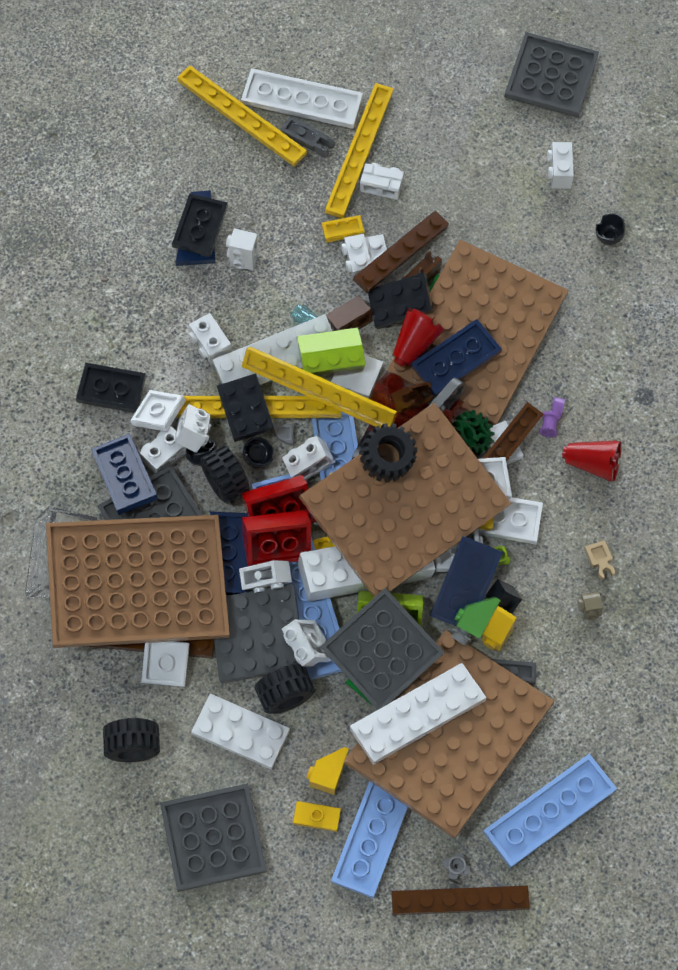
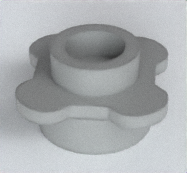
(461, 636)
(456, 860)

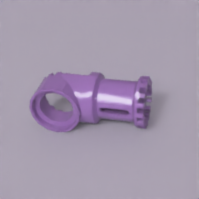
(551, 418)

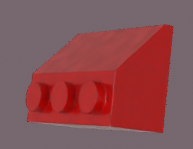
(277, 498)
(276, 537)

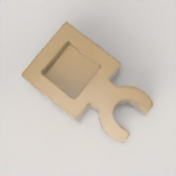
(600, 556)

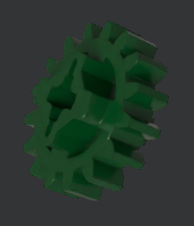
(474, 431)

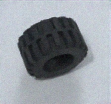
(400, 441)
(225, 474)
(284, 688)
(131, 740)

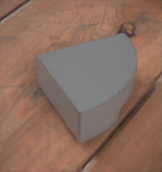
(284, 433)

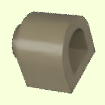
(590, 605)

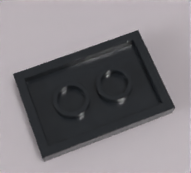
(200, 225)
(392, 300)
(111, 387)
(245, 407)

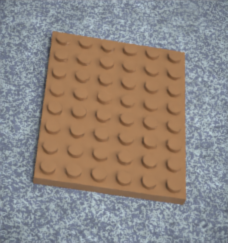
(509, 304)
(405, 524)
(136, 581)
(460, 762)

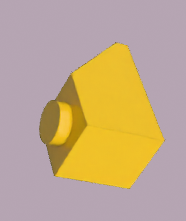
(498, 629)
(328, 771)

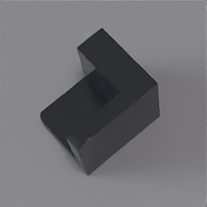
(506, 593)

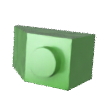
(476, 616)

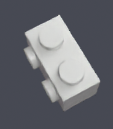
(560, 165)
(242, 249)
(209, 338)
(193, 428)
(162, 451)
(308, 458)
(265, 575)

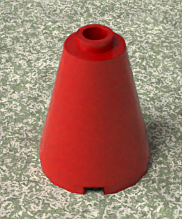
(415, 337)
(595, 457)

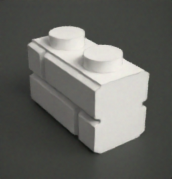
(381, 181)

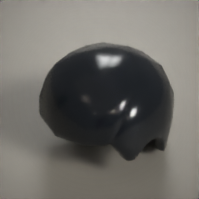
(611, 229)
(258, 452)
(195, 458)

